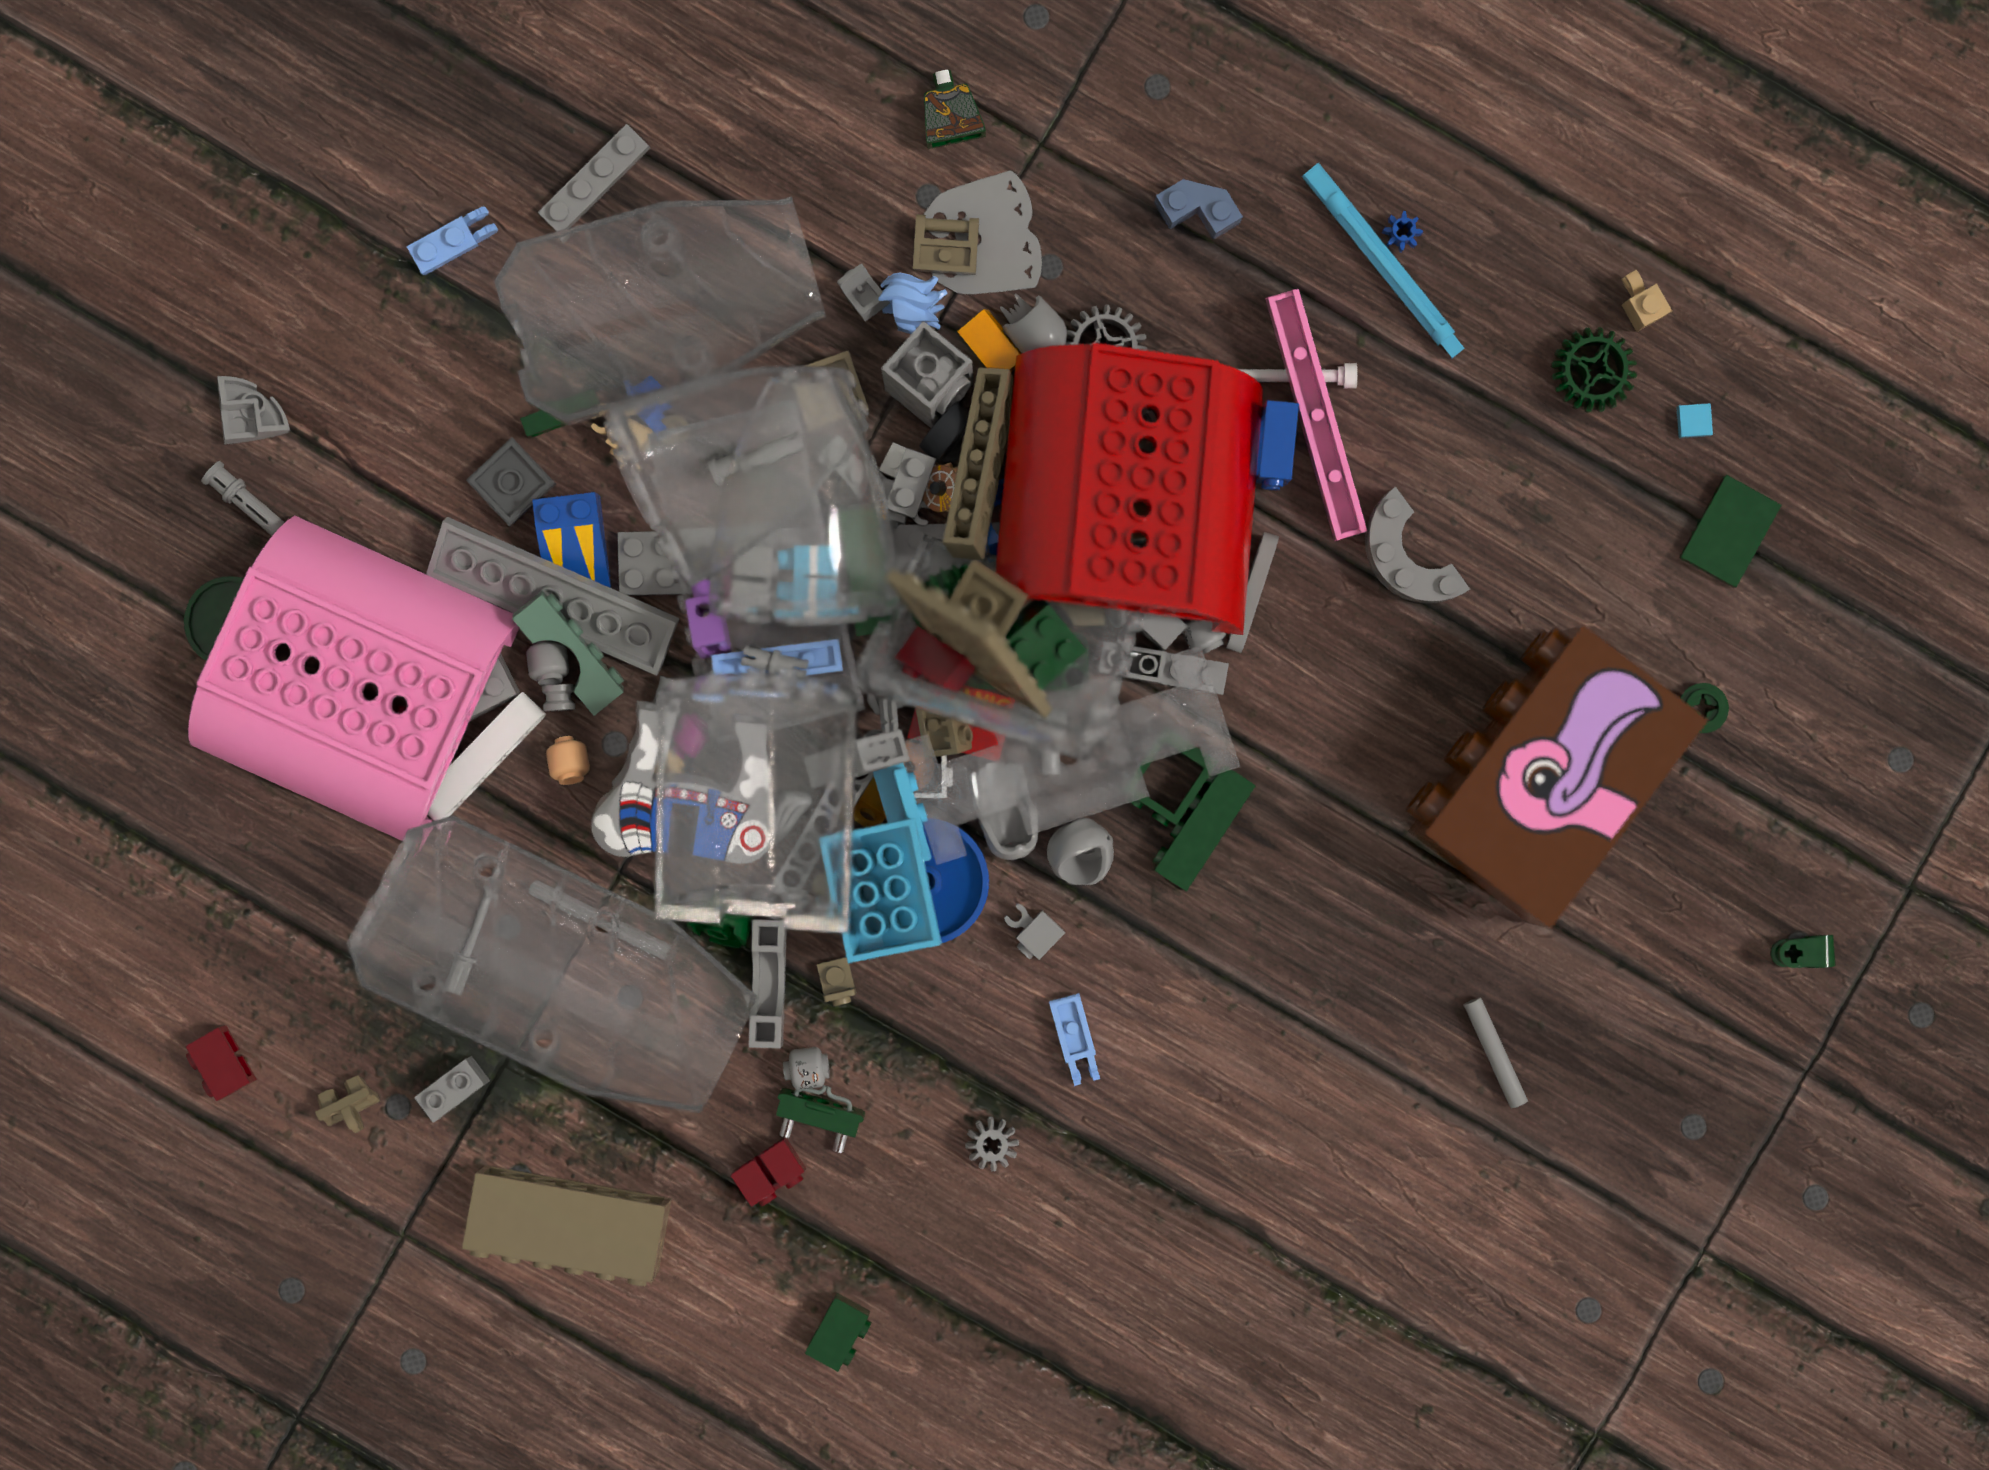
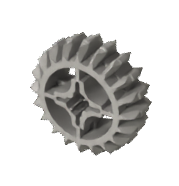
(1105, 318)

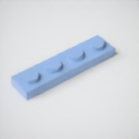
(822, 657)

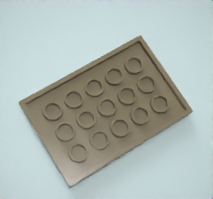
(971, 638)

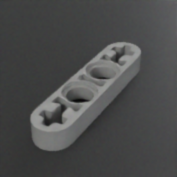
(1255, 586)

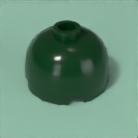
(730, 932)

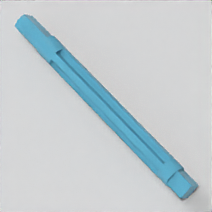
(1382, 259)

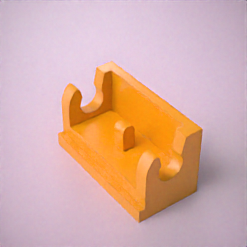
(989, 341)

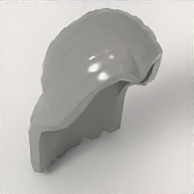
(1007, 834)

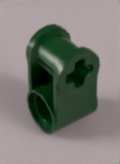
(1808, 952)

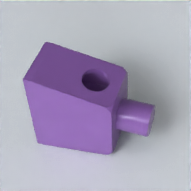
(708, 633)

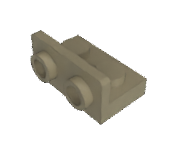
(945, 734)

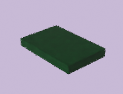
(1730, 531)

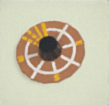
(940, 488)

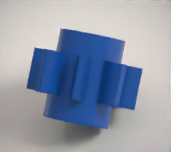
(1400, 223)

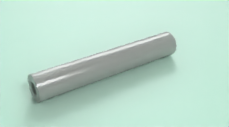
(1495, 1052)

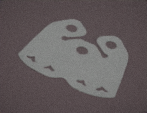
(1002, 232)

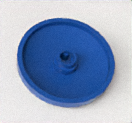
(958, 888)

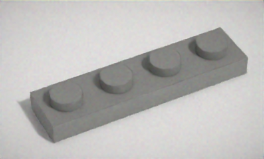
(594, 179)

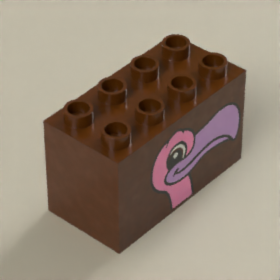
(1554, 773)

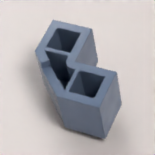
(1210, 203)

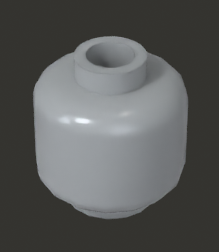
(547, 662)

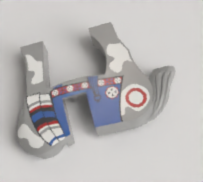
(627, 814)

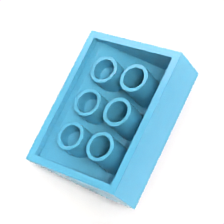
(889, 893)

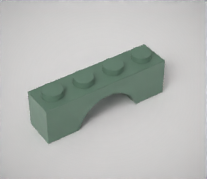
(542, 620)

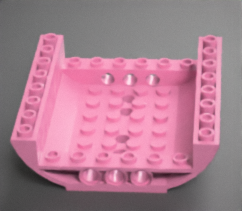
(365, 626)

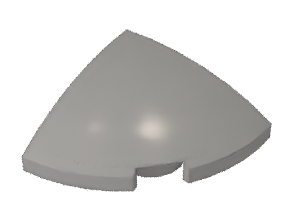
(247, 413)

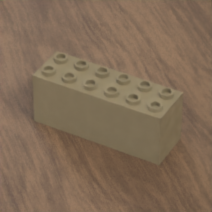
(566, 1224)

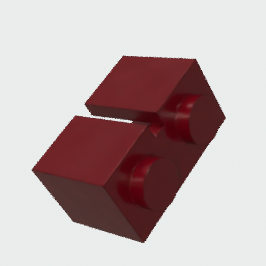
(933, 661)
(218, 1064)
(768, 1172)

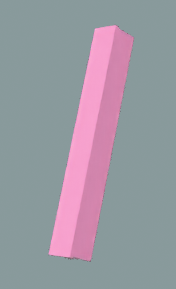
(1316, 414)

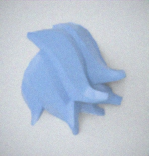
(911, 301)

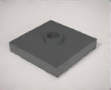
(511, 481)

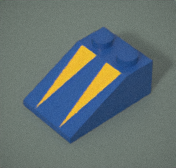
(573, 534)

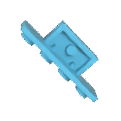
(898, 800)

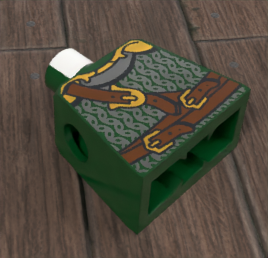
(951, 113)

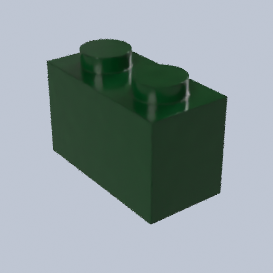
(838, 1332)

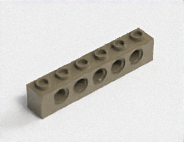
(980, 465)

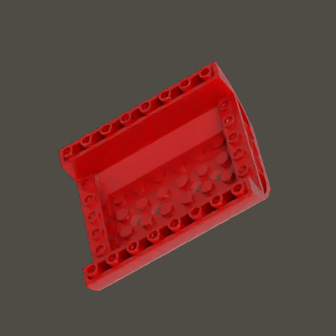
(1080, 470)

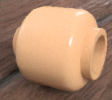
(567, 760)

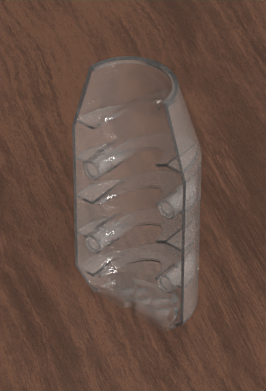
(627, 1009)

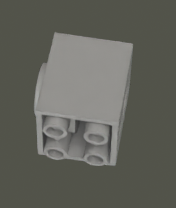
(927, 374)

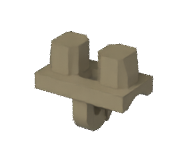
(335, 1110)

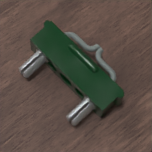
(819, 1113)

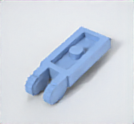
(450, 241)
(1074, 1034)

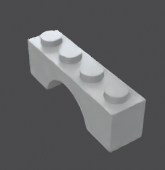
(769, 967)

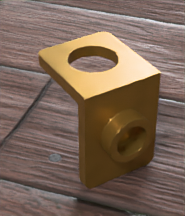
(870, 803)

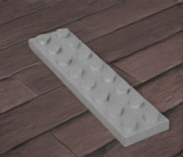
(514, 576)

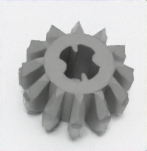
(989, 1154)

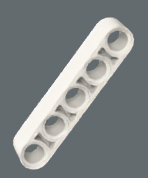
(485, 754)

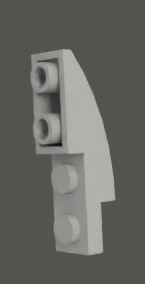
(1157, 668)

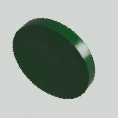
(208, 612)

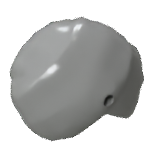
(1081, 852)

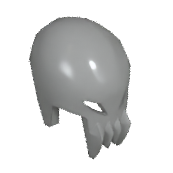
(1035, 326)

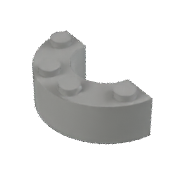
(1393, 566)

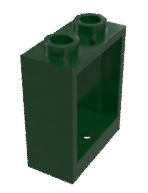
(1163, 815)

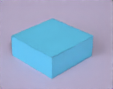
(1694, 420)

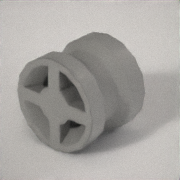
(558, 697)

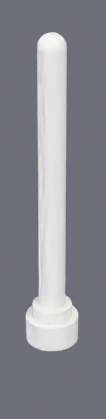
(1343, 375)

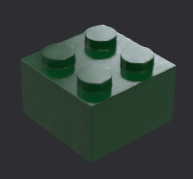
(1043, 642)

